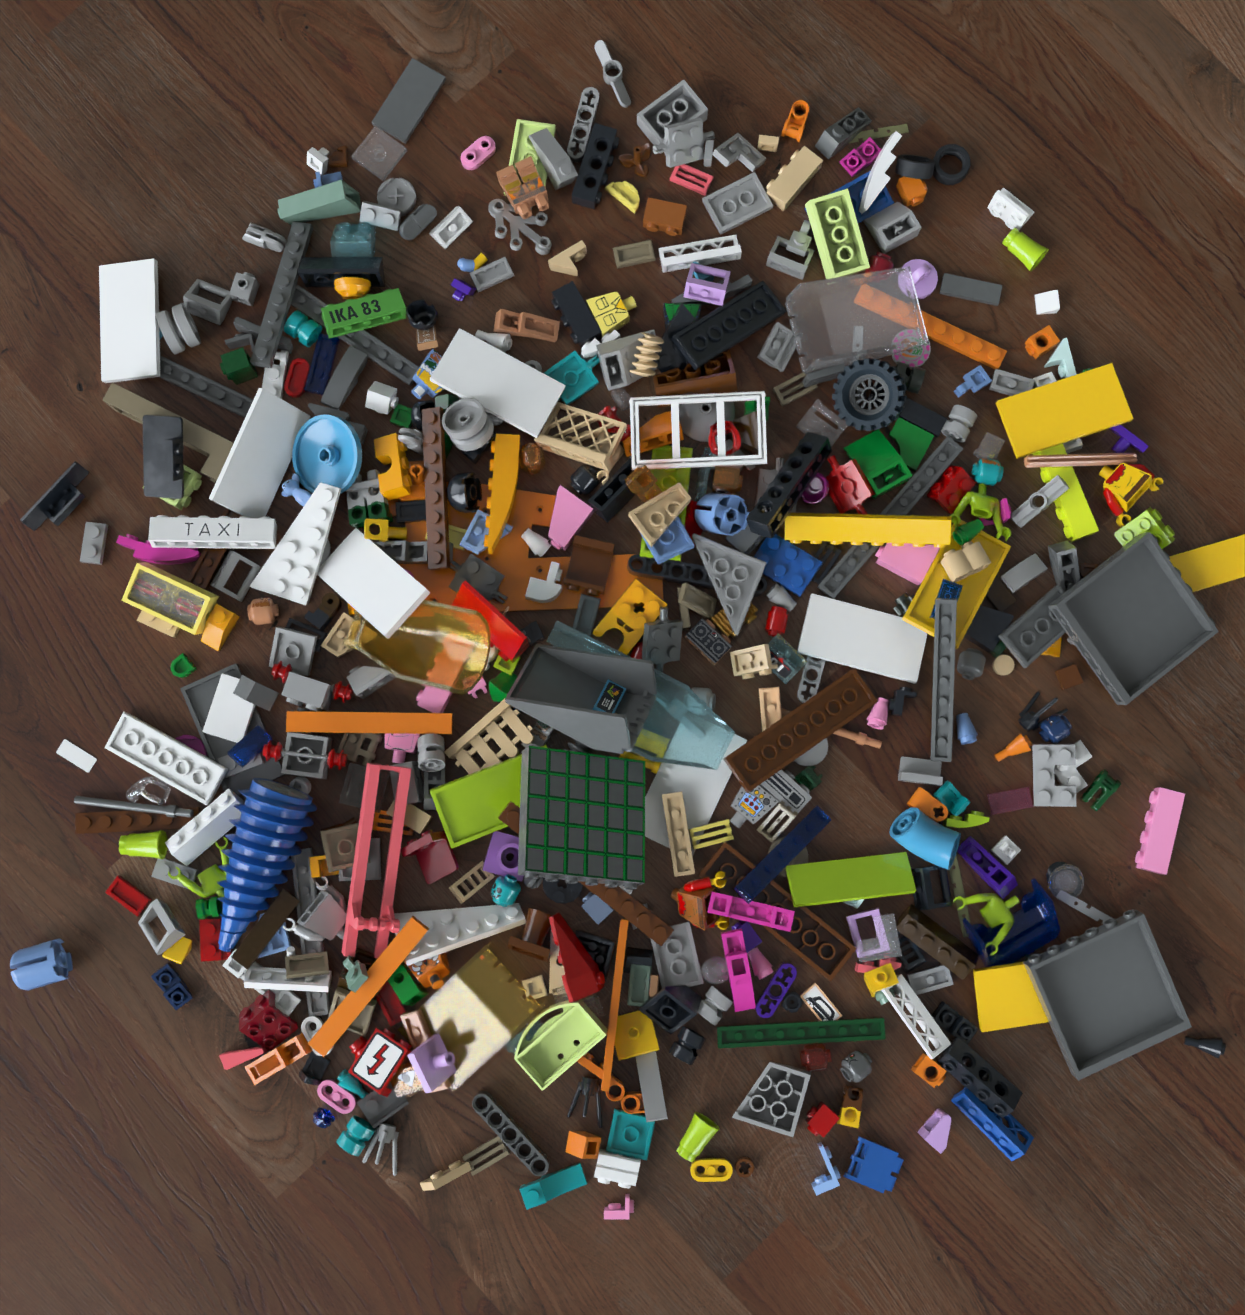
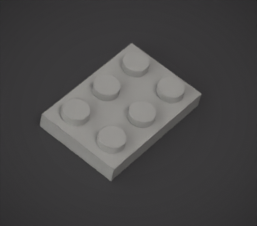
(737, 203)
(678, 958)

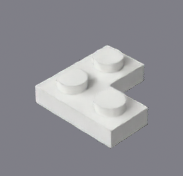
(1068, 773)

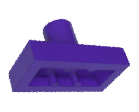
(1127, 439)

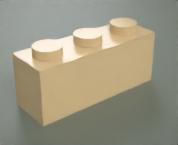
(793, 177)

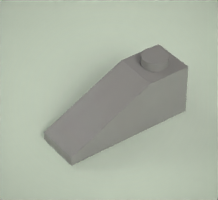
(554, 159)

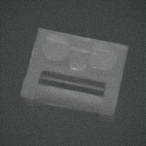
(816, 425)

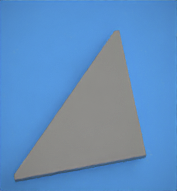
(732, 576)

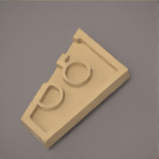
(659, 512)

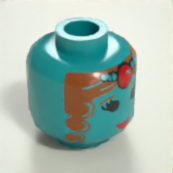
(987, 471)

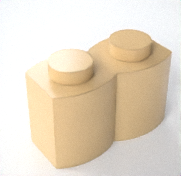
(965, 561)

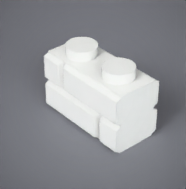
(617, 1169)

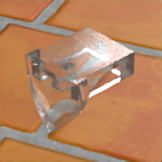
(989, 447)

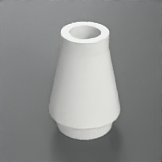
(536, 542)

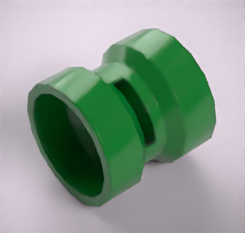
(208, 908)

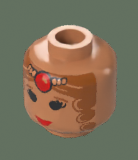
(262, 611)

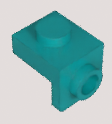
(951, 798)

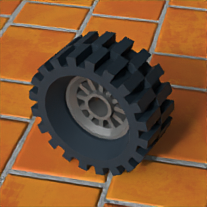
(849, 382)

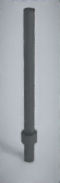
(170, 810)

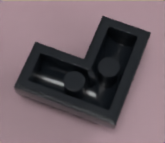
(599, 948)

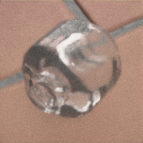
(710, 968)

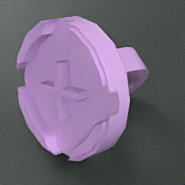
(924, 277)

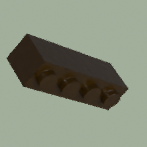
(937, 941)

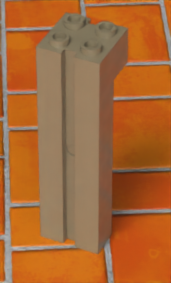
(194, 436)

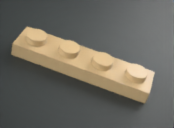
(678, 834)

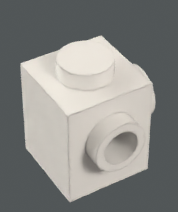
(381, 398)

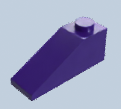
(987, 867)

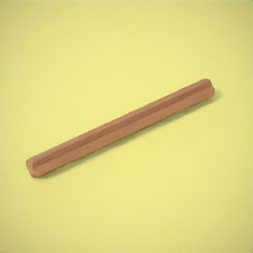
(1079, 459)

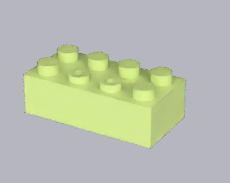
(557, 1036)

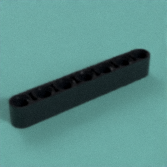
(686, 577)

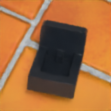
(896, 703)

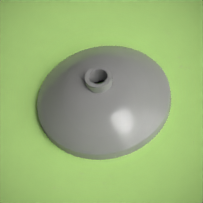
(697, 422)

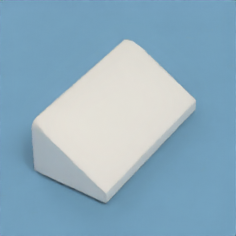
(451, 227)

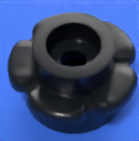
(797, 1002)

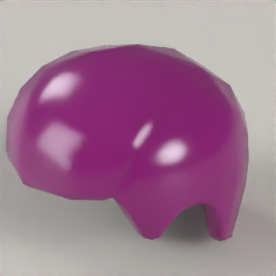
(816, 490)

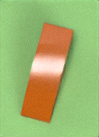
(278, 1058)

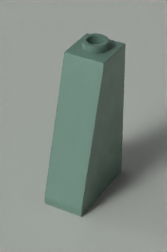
(320, 203)

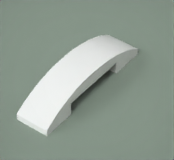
(284, 999)

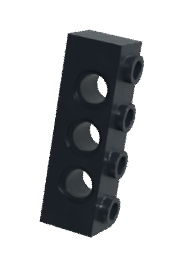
(600, 137)
(980, 1077)

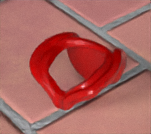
(729, 427)

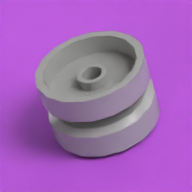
(178, 328)
(467, 424)

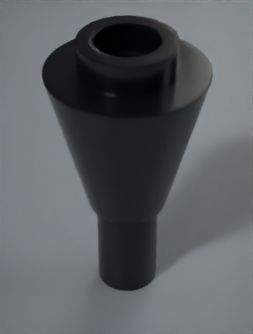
(1212, 1046)

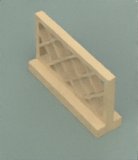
(578, 452)

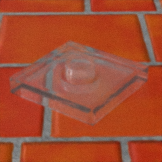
(379, 153)

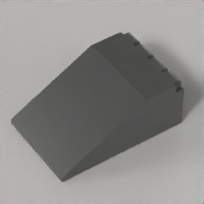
(565, 683)

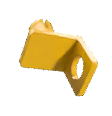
(385, 531)

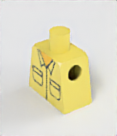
(610, 311)

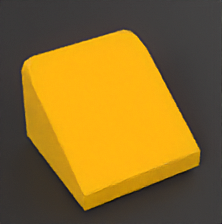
(179, 950)

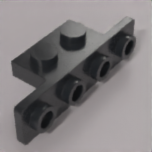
(58, 499)

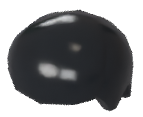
(421, 315)
(416, 412)

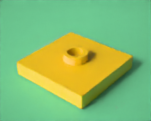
(634, 1035)

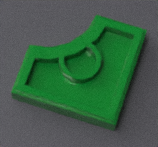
(911, 442)

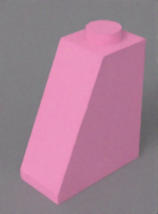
(567, 519)
(907, 560)

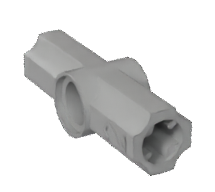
(1049, 492)

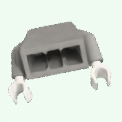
(323, 917)

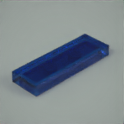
(321, 364)

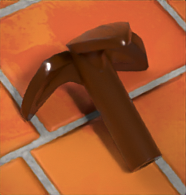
(640, 154)

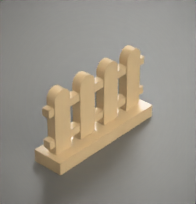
(489, 724)

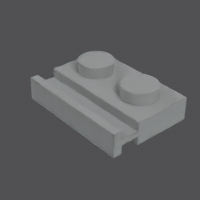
(778, 347)

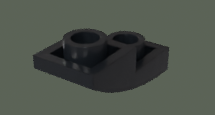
(954, 1022)

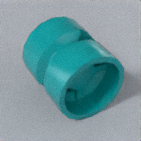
(299, 326)
(357, 1133)

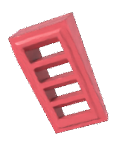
(233, 1058)

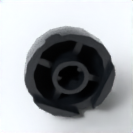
(464, 492)

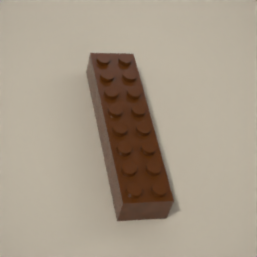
(808, 936)

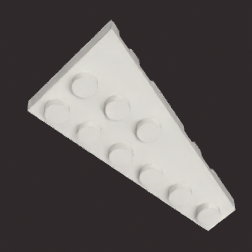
(296, 559)
(459, 927)

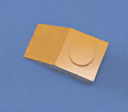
(218, 627)

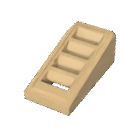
(456, 892)

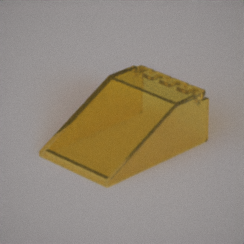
(477, 1013)

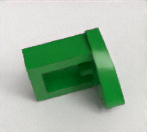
(501, 686)

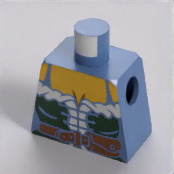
(423, 375)

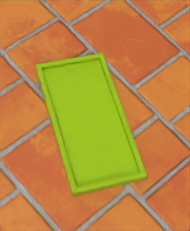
(473, 802)

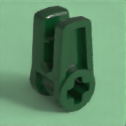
(1108, 786)

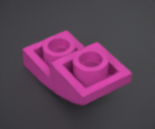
(861, 157)

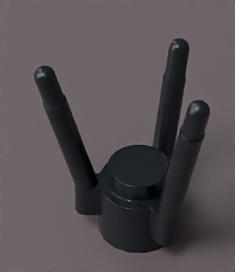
(1030, 720)
(588, 1087)

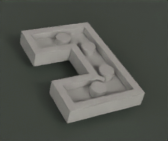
(1044, 786)

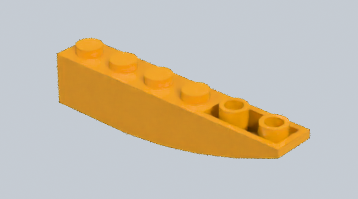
(503, 486)

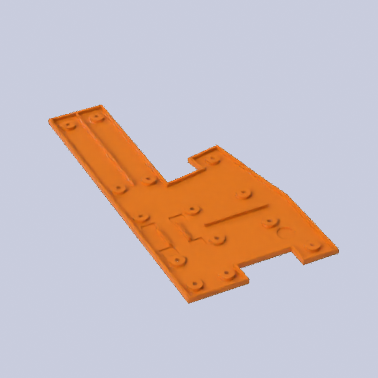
(513, 562)

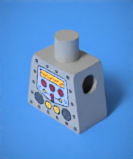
(751, 805)

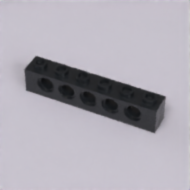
(789, 485)

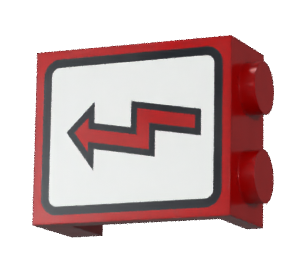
(380, 1060)

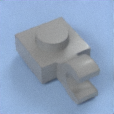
(800, 241)

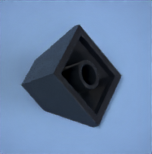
(672, 1007)

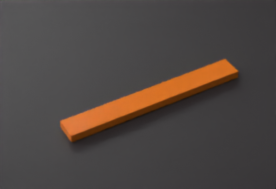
(369, 722)
(377, 976)
(614, 1007)

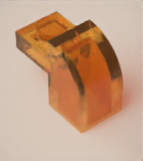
(642, 483)

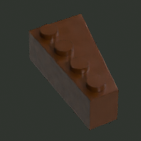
(713, 377)

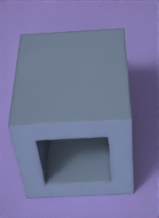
(596, 907)

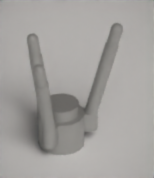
(386, 1133)

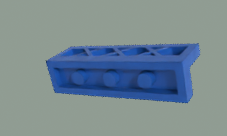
(992, 1125)

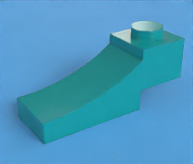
(552, 1185)

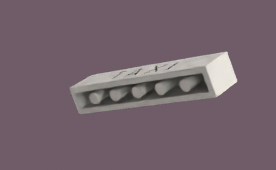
(212, 532)

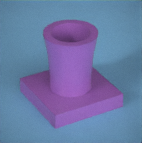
(496, 860)

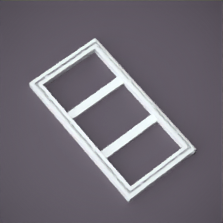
(722, 459)

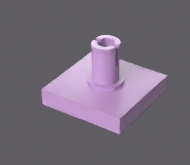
(432, 1063)

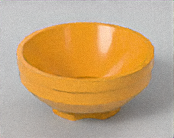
(352, 287)

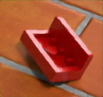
(951, 488)

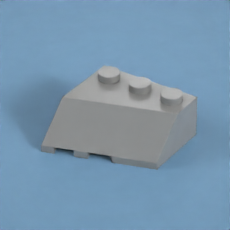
(775, 1099)

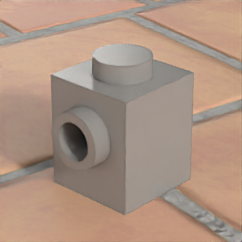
(244, 288)

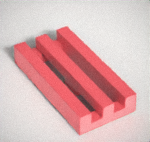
(703, 191)

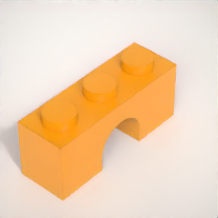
(396, 481)

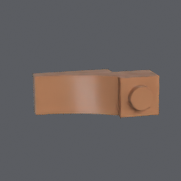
(526, 325)

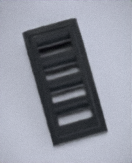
(916, 952)

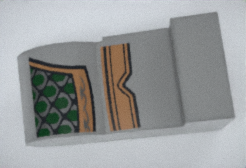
(541, 734)

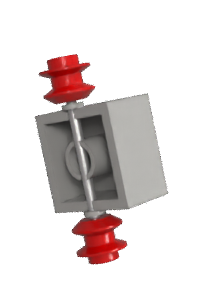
(309, 691)
(306, 755)

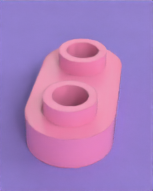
(479, 153)
(336, 1098)

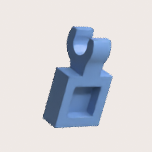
(973, 380)

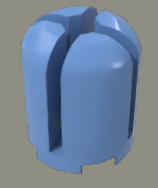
(721, 507)
(40, 965)

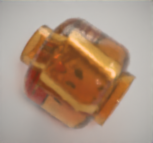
(531, 458)

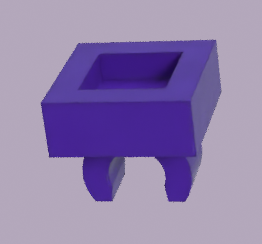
(462, 289)

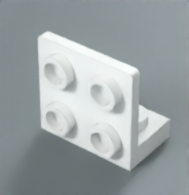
(1010, 209)

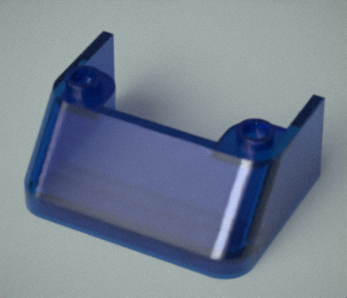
(1033, 928)

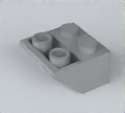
(893, 226)

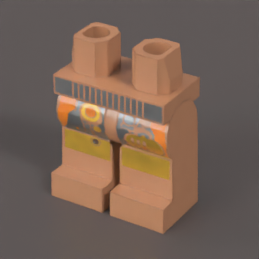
(527, 194)

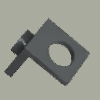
(241, 340)

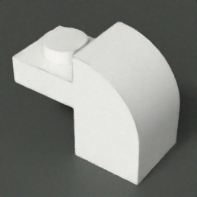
(548, 590)

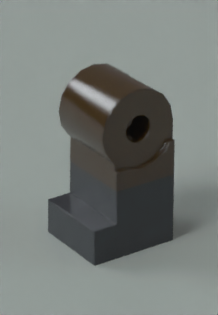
(325, 612)

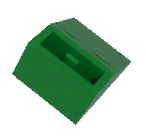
(879, 462)

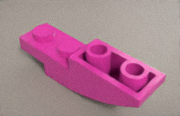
(147, 553)
(738, 970)

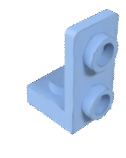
(824, 1183)

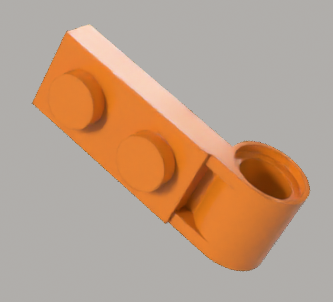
(588, 1062)

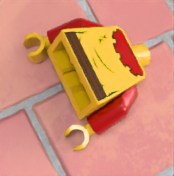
(1126, 486)

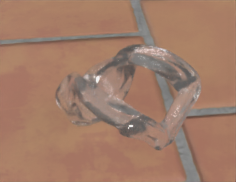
(136, 790)

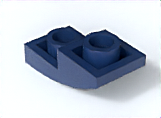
(172, 985)

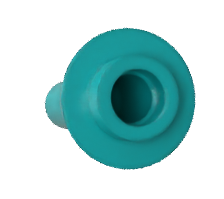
(351, 1083)

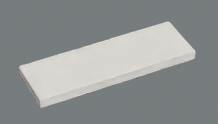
(166, 758)

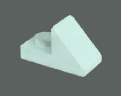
(1063, 358)

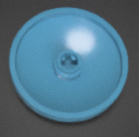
(327, 453)

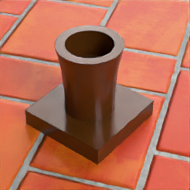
(533, 936)

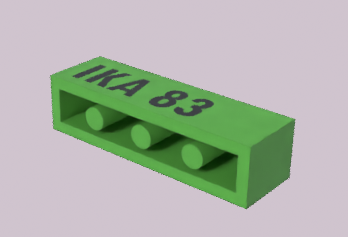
(363, 312)

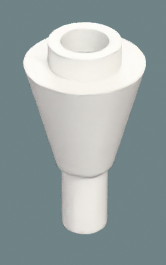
(498, 340)

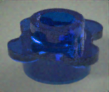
(323, 1118)

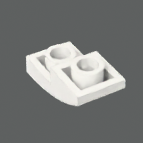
(589, 349)

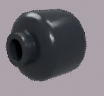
(584, 479)

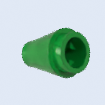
(967, 531)

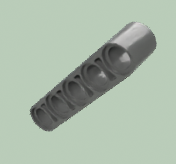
(513, 1143)

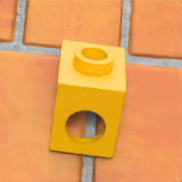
(880, 978)

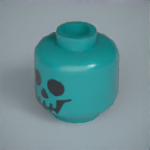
(505, 890)

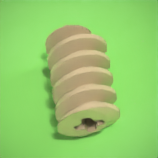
(647, 355)

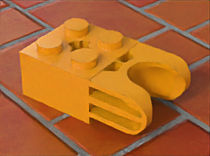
(626, 619)

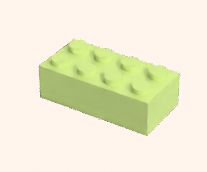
(837, 234)

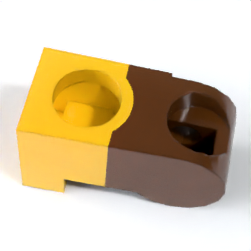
(851, 1106)

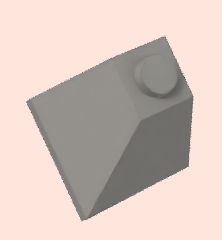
(368, 679)

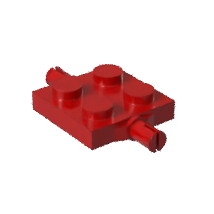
(848, 486)

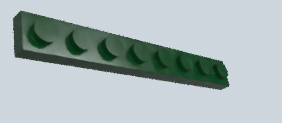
(801, 1032)

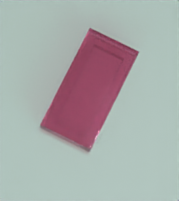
(1010, 800)

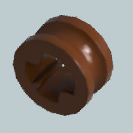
(750, 1169)

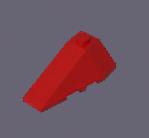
(581, 972)

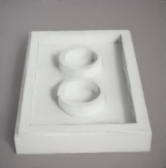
(228, 713)

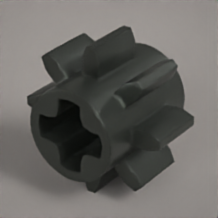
(903, 603)

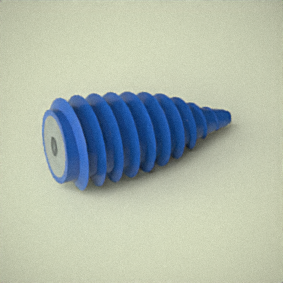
(259, 852)

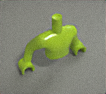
(982, 507)
(207, 878)
(994, 913)

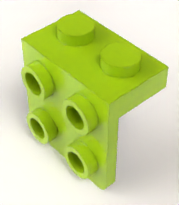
(1147, 521)

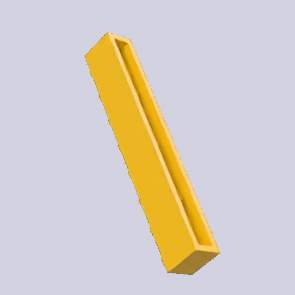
(868, 528)

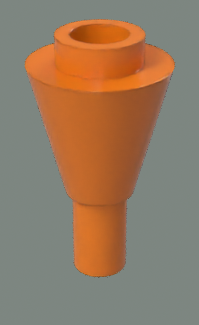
(1018, 746)

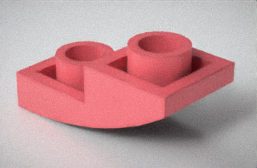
(869, 965)

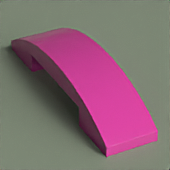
(753, 912)

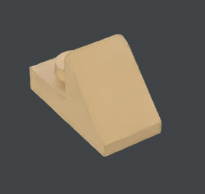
(564, 261)

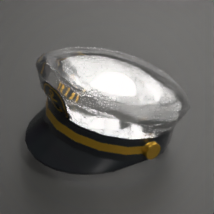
(1065, 877)

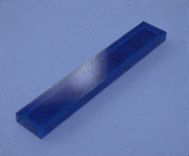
(782, 854)

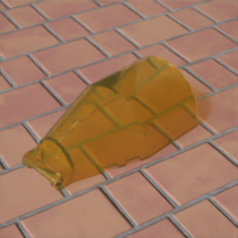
(432, 648)

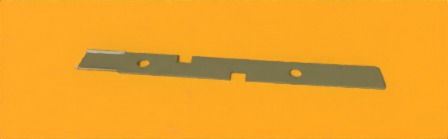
(882, 132)
(959, 891)

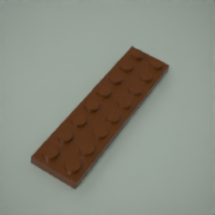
(800, 730)

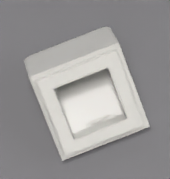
(1047, 302)

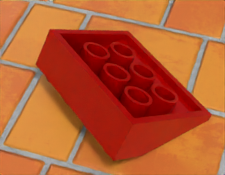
(503, 633)

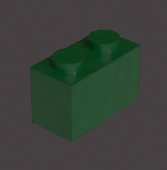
(238, 366)

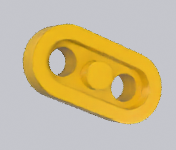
(711, 1171)

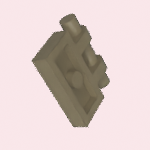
(353, 743)

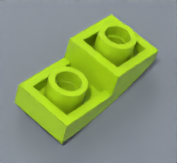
(974, 819)

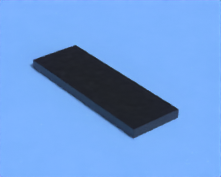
(728, 325)

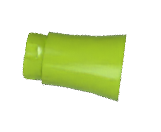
(1025, 249)
(144, 844)
(697, 1136)

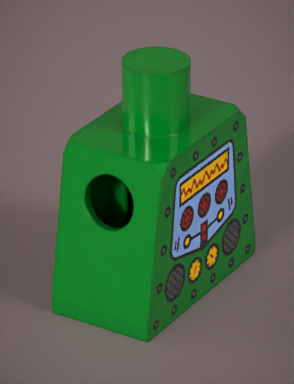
(410, 989)

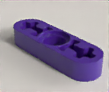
(762, 1000)

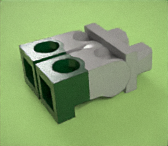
(366, 501)

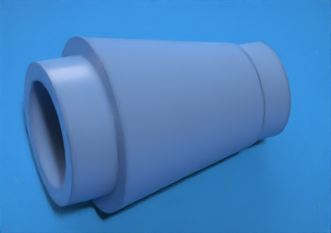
(965, 730)

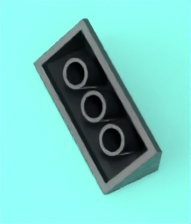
(325, 270)

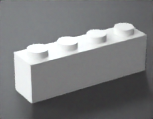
(205, 828)

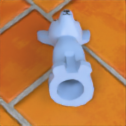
(291, 488)

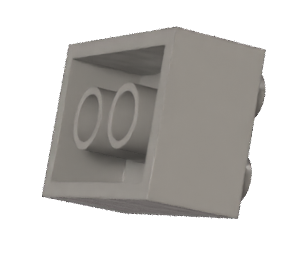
(671, 108)

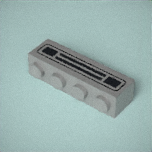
(785, 789)

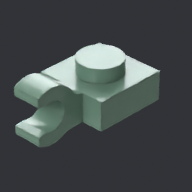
(356, 974)

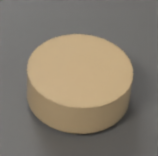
(1003, 665)

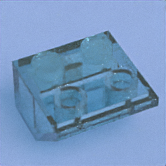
(353, 240)

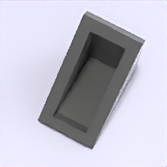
(255, 693)

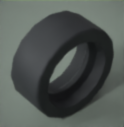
(961, 154)
(915, 166)

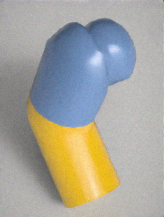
(469, 265)

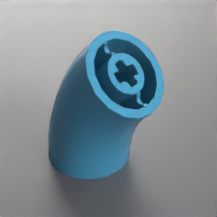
(925, 837)

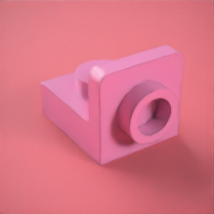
(615, 1211)

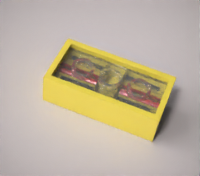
(169, 598)

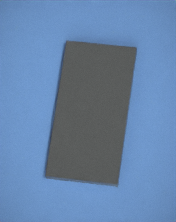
(199, 700)

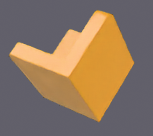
(319, 867)

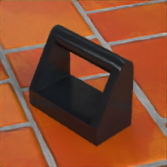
(924, 895)

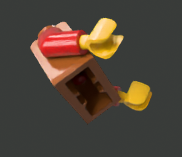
(694, 902)

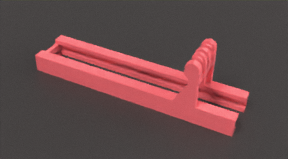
(386, 919)

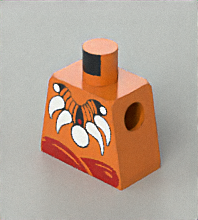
(431, 970)

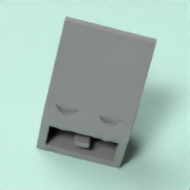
(617, 360)

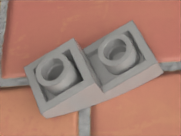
(1023, 573)

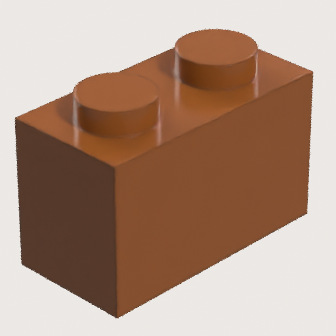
(664, 216)

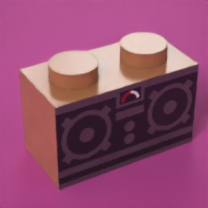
(708, 641)

